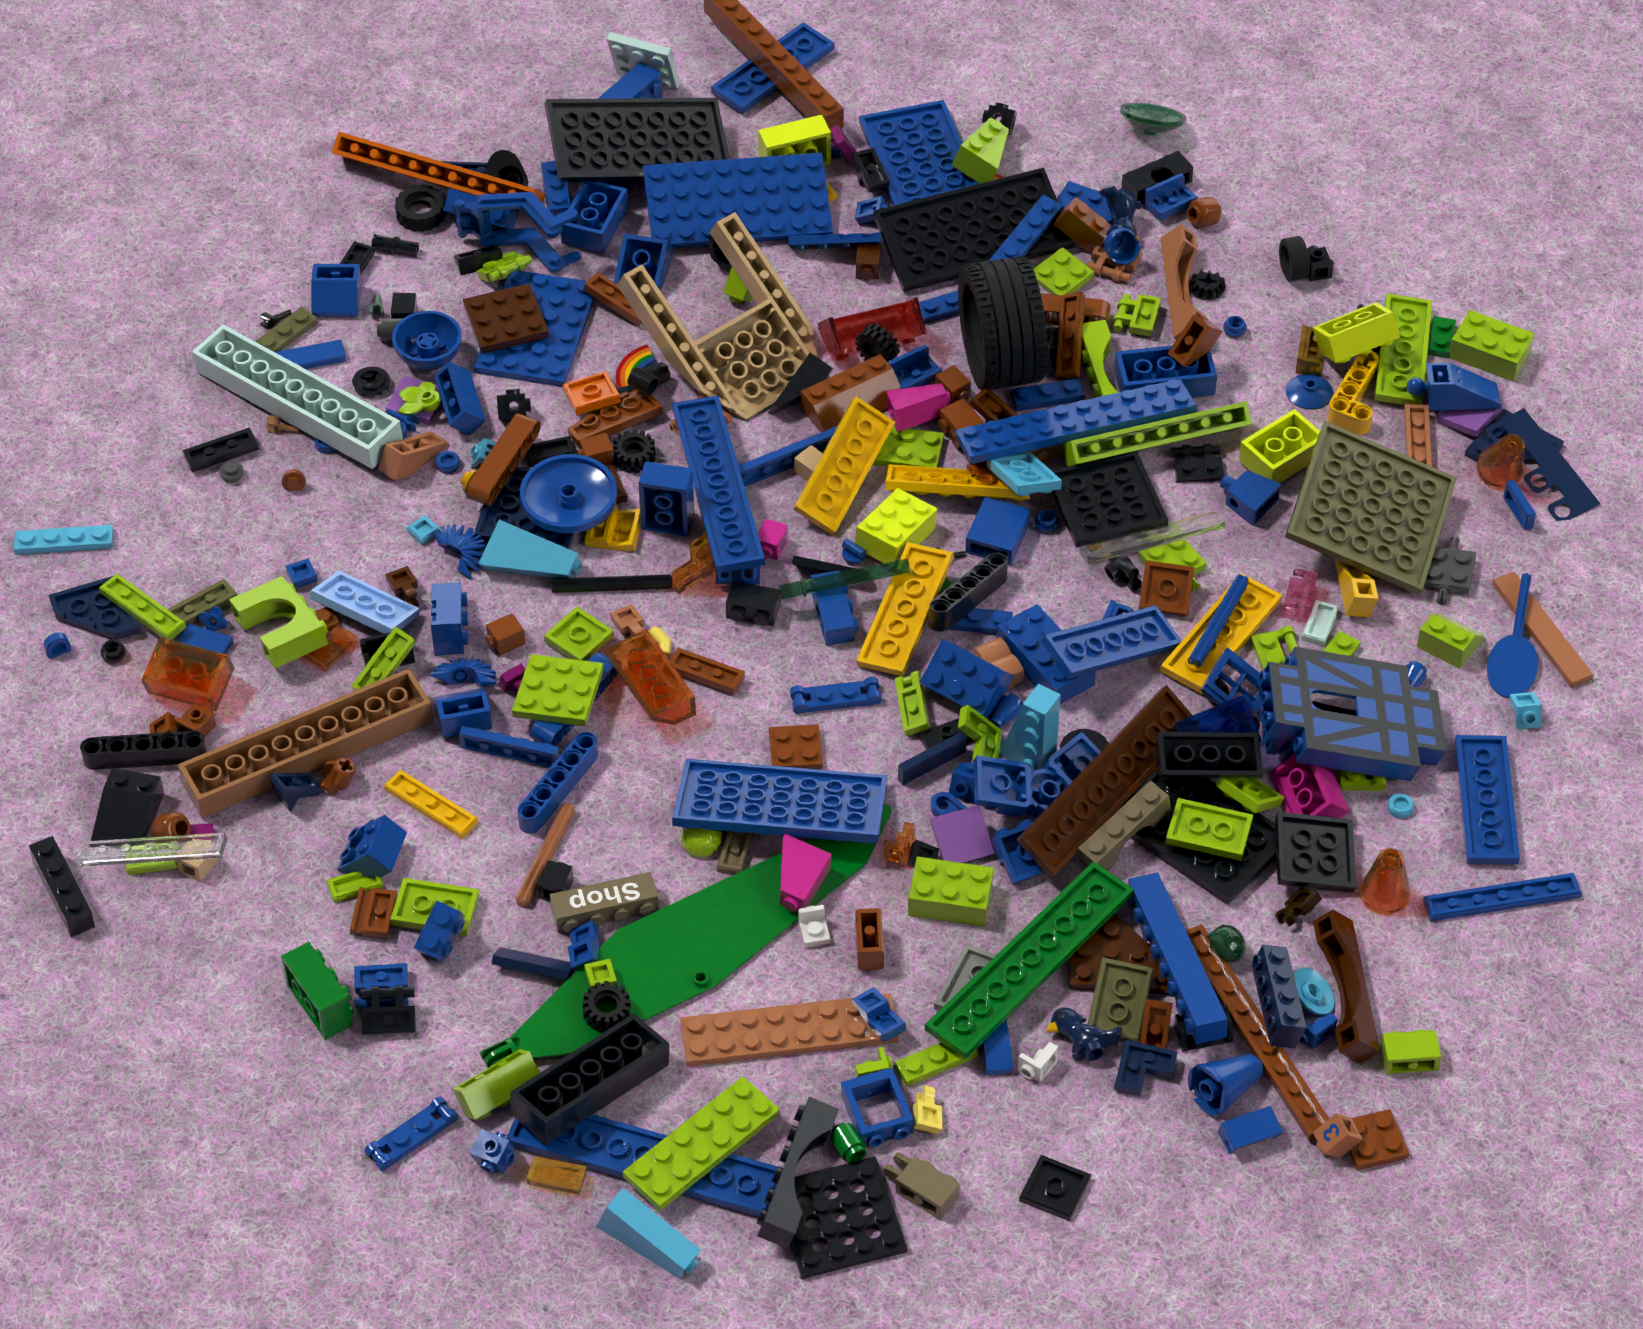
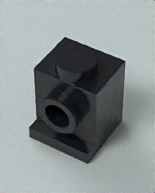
(1319, 259)

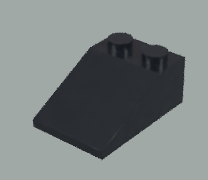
(127, 805)

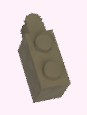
(923, 1184)

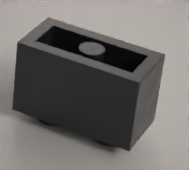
(753, 603)

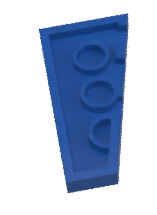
(823, 241)

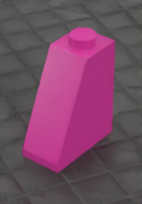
(916, 404)
(801, 872)

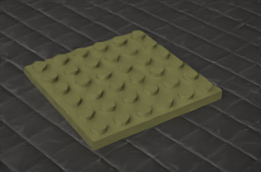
(1371, 507)

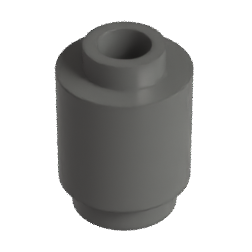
(386, 328)

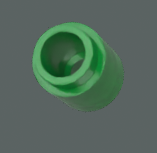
(848, 1142)

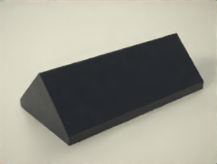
(1208, 755)

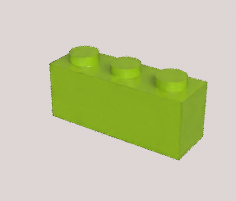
(493, 1085)

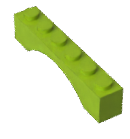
(1095, 349)

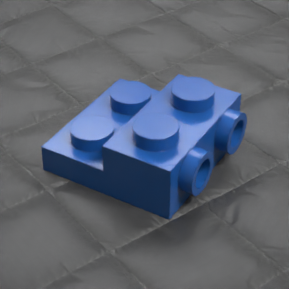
(1015, 858)

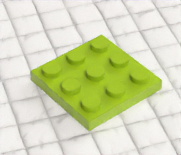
(558, 690)

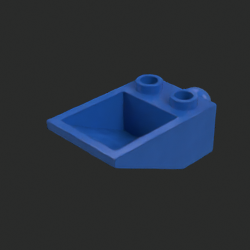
(1455, 388)

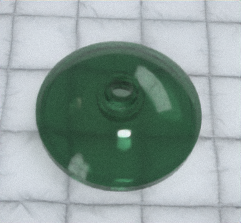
(1152, 117)

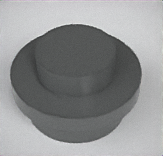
(231, 471)

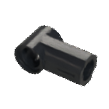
(648, 379)

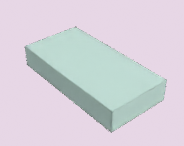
(1320, 623)

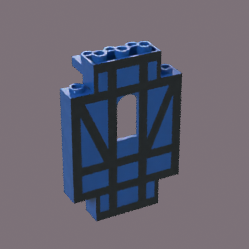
(1393, 721)

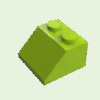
(1448, 639)

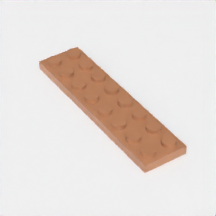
(776, 1031)

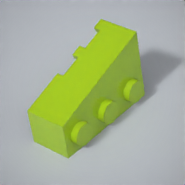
(982, 151)

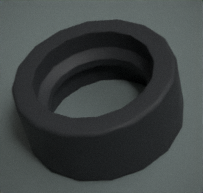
(1294, 258)

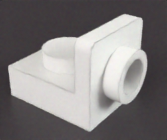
(813, 926)
(1041, 1063)

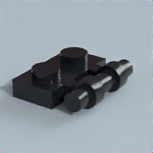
(1198, 468)
(388, 1019)

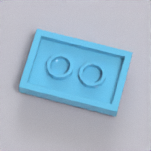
(1025, 474)

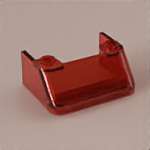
(901, 319)

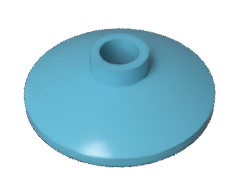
(1314, 991)

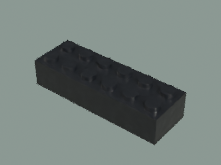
(589, 1078)

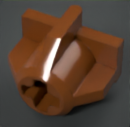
(337, 775)

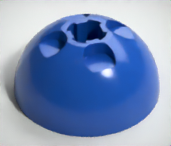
(427, 340)

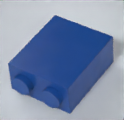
(997, 529)

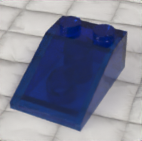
(1229, 717)

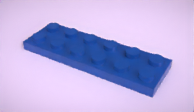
(750, 85)
(1111, 641)
(1486, 799)

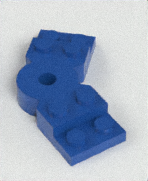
(1017, 790)

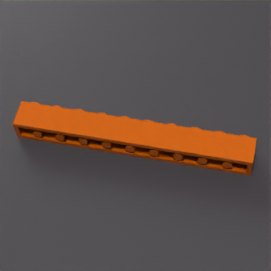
(424, 168)

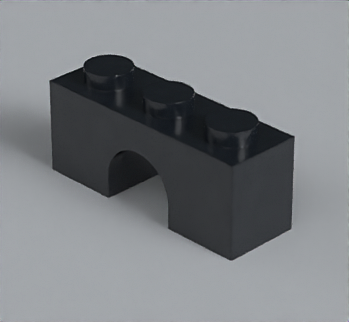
(1156, 171)

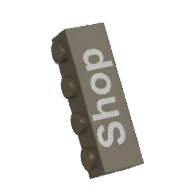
(604, 902)

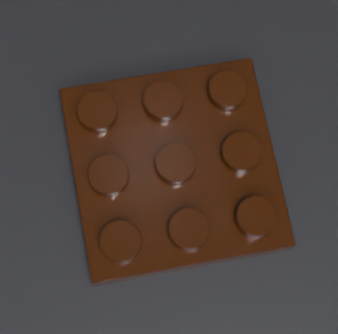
(505, 318)

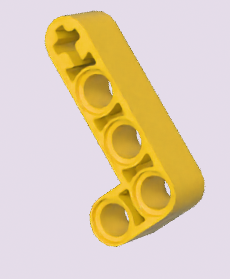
(1345, 404)

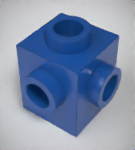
(493, 1151)

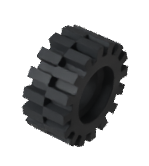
(877, 341)
(633, 441)
(601, 994)

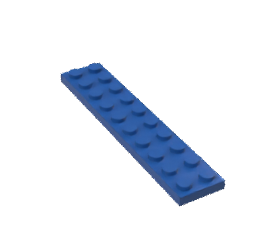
(1075, 421)
(718, 484)
(614, 1146)

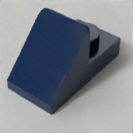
(291, 786)

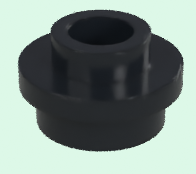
(112, 646)

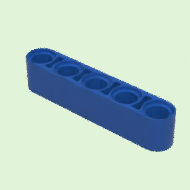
(555, 732)
(557, 782)

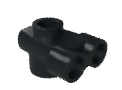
(1123, 569)

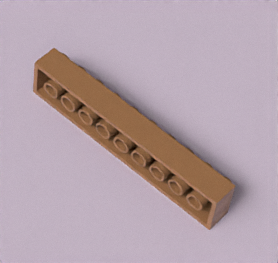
(305, 742)

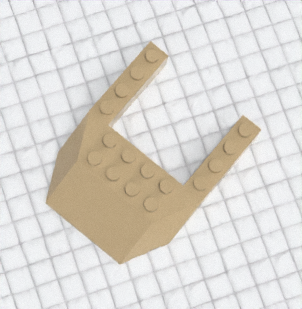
(745, 358)

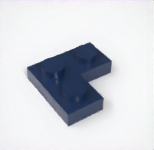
(1142, 1059)

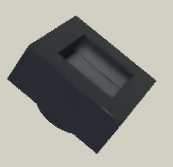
(921, 849)

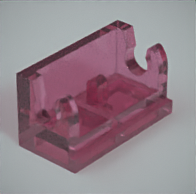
(1300, 595)

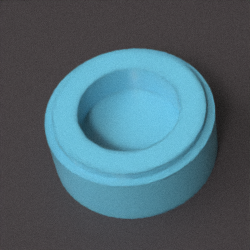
(1400, 806)

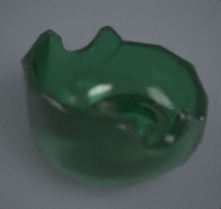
(1227, 943)

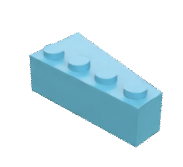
(1034, 730)

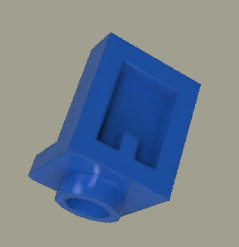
(866, 208)
(1319, 1030)

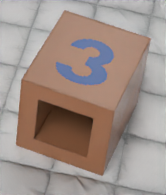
(1337, 1136)

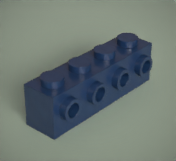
(1278, 996)

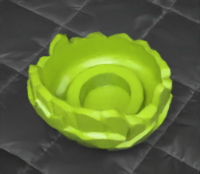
(700, 841)

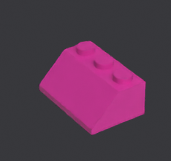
(1308, 789)

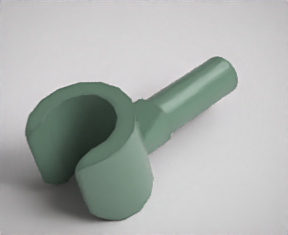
(376, 306)

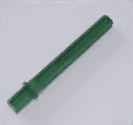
(844, 578)

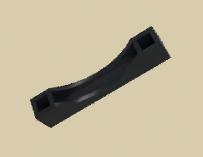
(783, 1212)

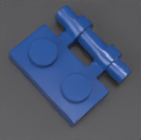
(379, 975)

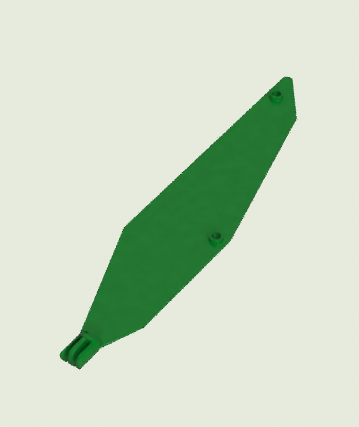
(676, 946)

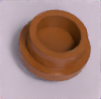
(293, 480)

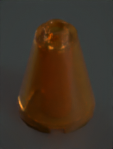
(1502, 461)
(1386, 884)

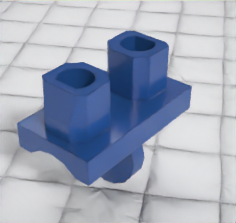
(747, 575)

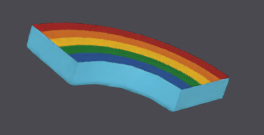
(639, 357)

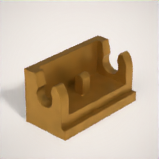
(1309, 357)

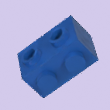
(440, 932)

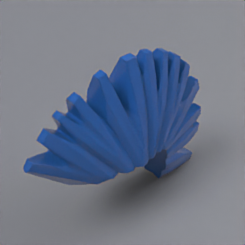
(463, 544)
(465, 671)

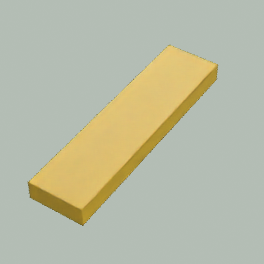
(431, 804)

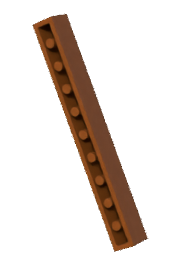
(774, 61)

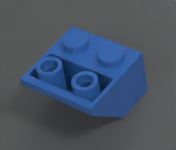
(335, 289)
(463, 709)
(372, 848)

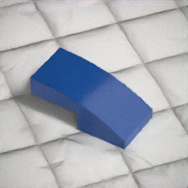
(584, 945)
(878, 1015)
(998, 1051)

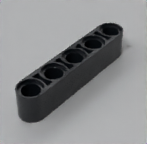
(968, 592)
(141, 749)

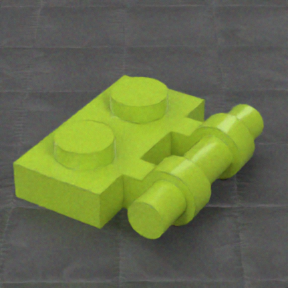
(500, 269)
(1144, 314)

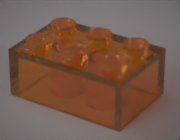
(187, 673)

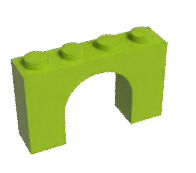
(276, 600)

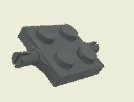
(1450, 571)

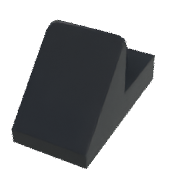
(870, 170)

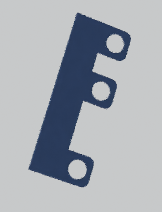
(1552, 463)

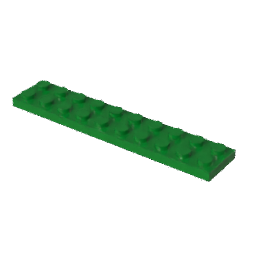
(1028, 960)

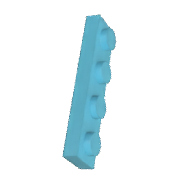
(63, 539)

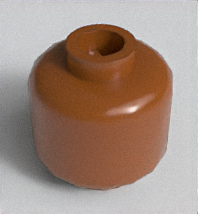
(1204, 212)
(171, 825)

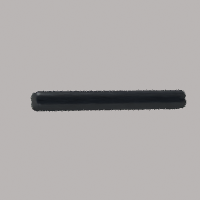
(611, 583)

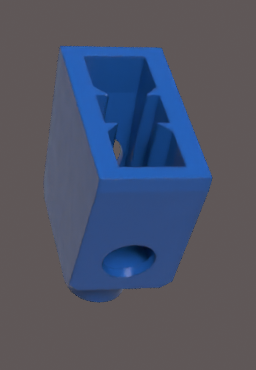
(1250, 495)

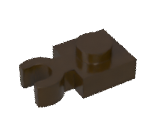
(1298, 904)

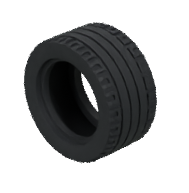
(1003, 323)

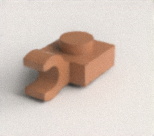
(627, 620)

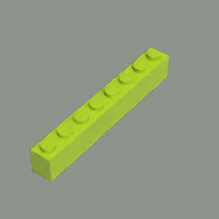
(1157, 433)

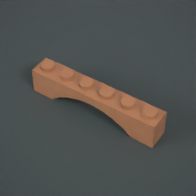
(1178, 253)

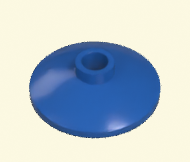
(1309, 391)

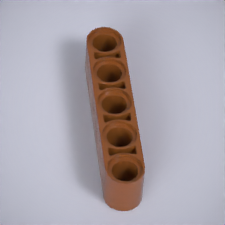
(1093, 311)
(503, 459)

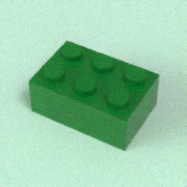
(317, 990)

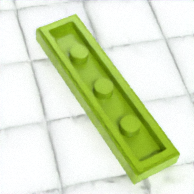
(142, 607)

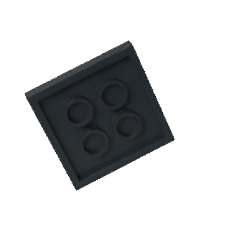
(1315, 852)

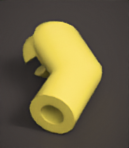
(662, 639)

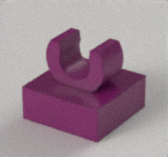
(512, 679)

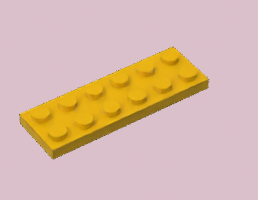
(843, 465)
(945, 483)
(905, 610)
(1248, 615)

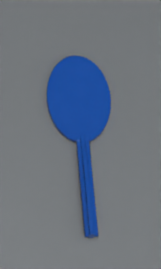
(1513, 659)

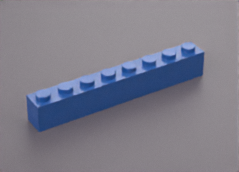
(1177, 959)

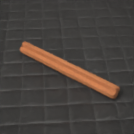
(545, 853)

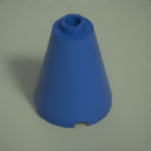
(1223, 1081)

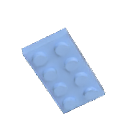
(364, 603)

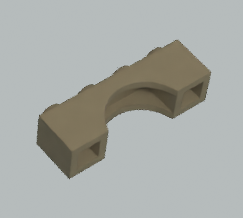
(1142, 810)

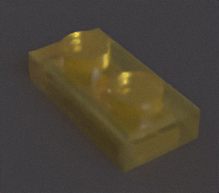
(556, 1175)

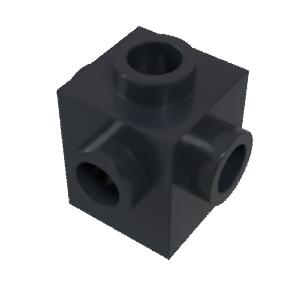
(1001, 110)
(504, 401)

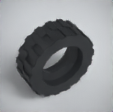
(420, 221)

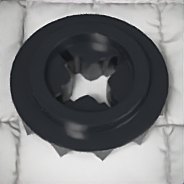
(1215, 288)
(367, 375)

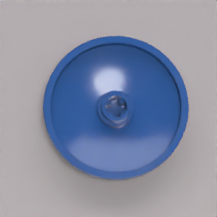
(568, 493)

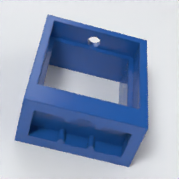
(873, 1085)

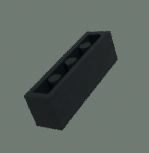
(61, 886)

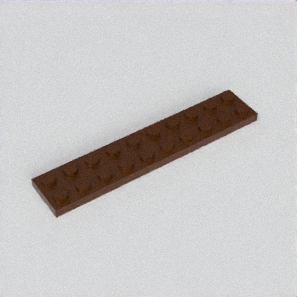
(1102, 785)

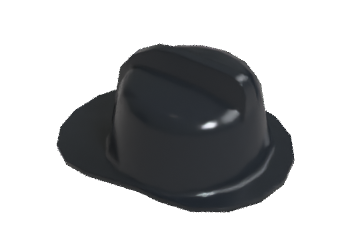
(507, 166)

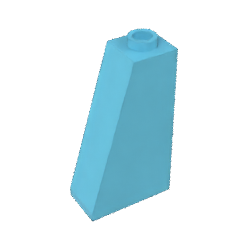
(527, 554)
(648, 1234)

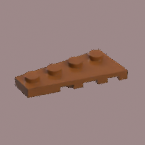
(632, 410)

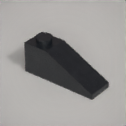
(808, 374)

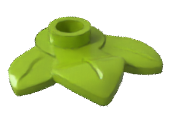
(419, 398)

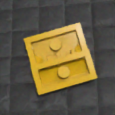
(617, 531)

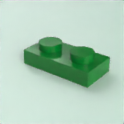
(1441, 336)

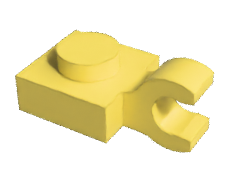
(926, 1114)

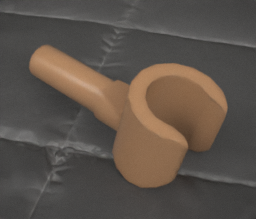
(274, 425)

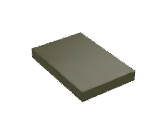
(1120, 997)

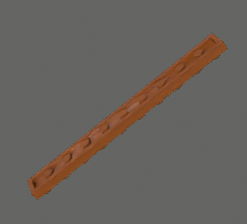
(1252, 1029)

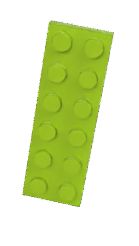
(1407, 354)
(701, 1143)

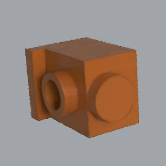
(196, 719)

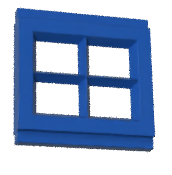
(1240, 666)

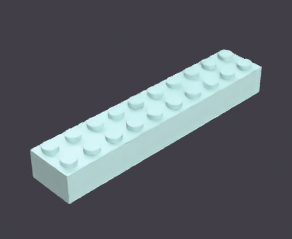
(296, 395)

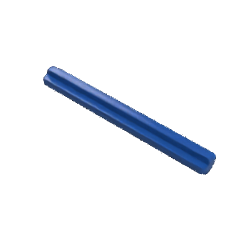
(1218, 620)

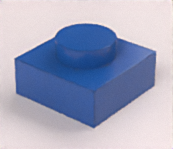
(301, 573)

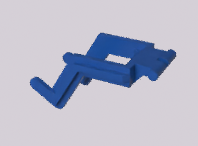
(476, 220)

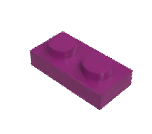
(841, 142)

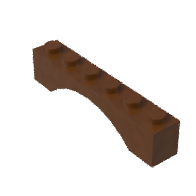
(1356, 1027)

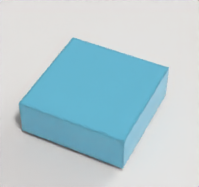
(422, 530)

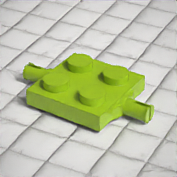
(1176, 553)

